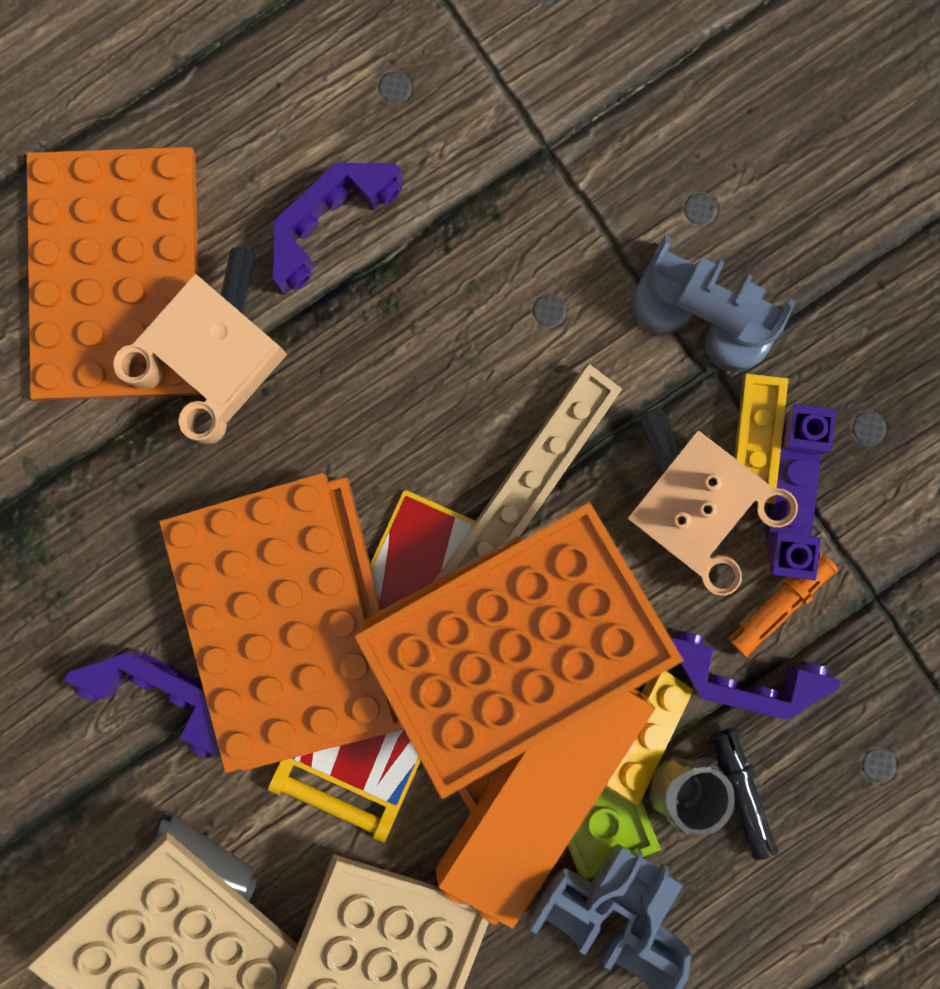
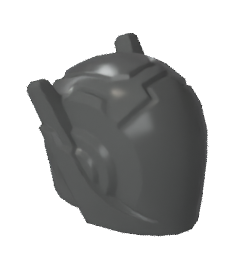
(692, 794)

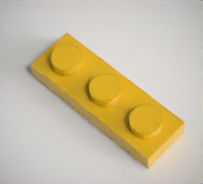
(761, 426)
(640, 762)

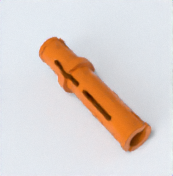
(779, 608)

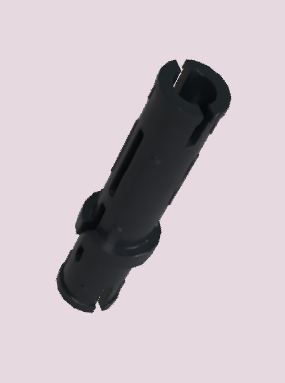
(745, 793)

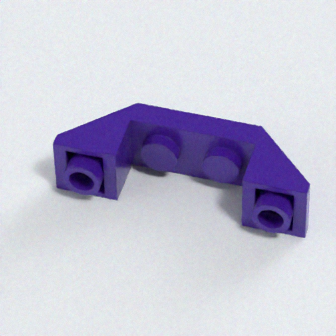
(371, 181)
(804, 439)
(104, 678)
(799, 690)

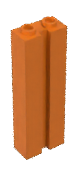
(536, 810)

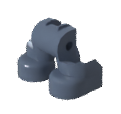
(740, 322)
(636, 891)

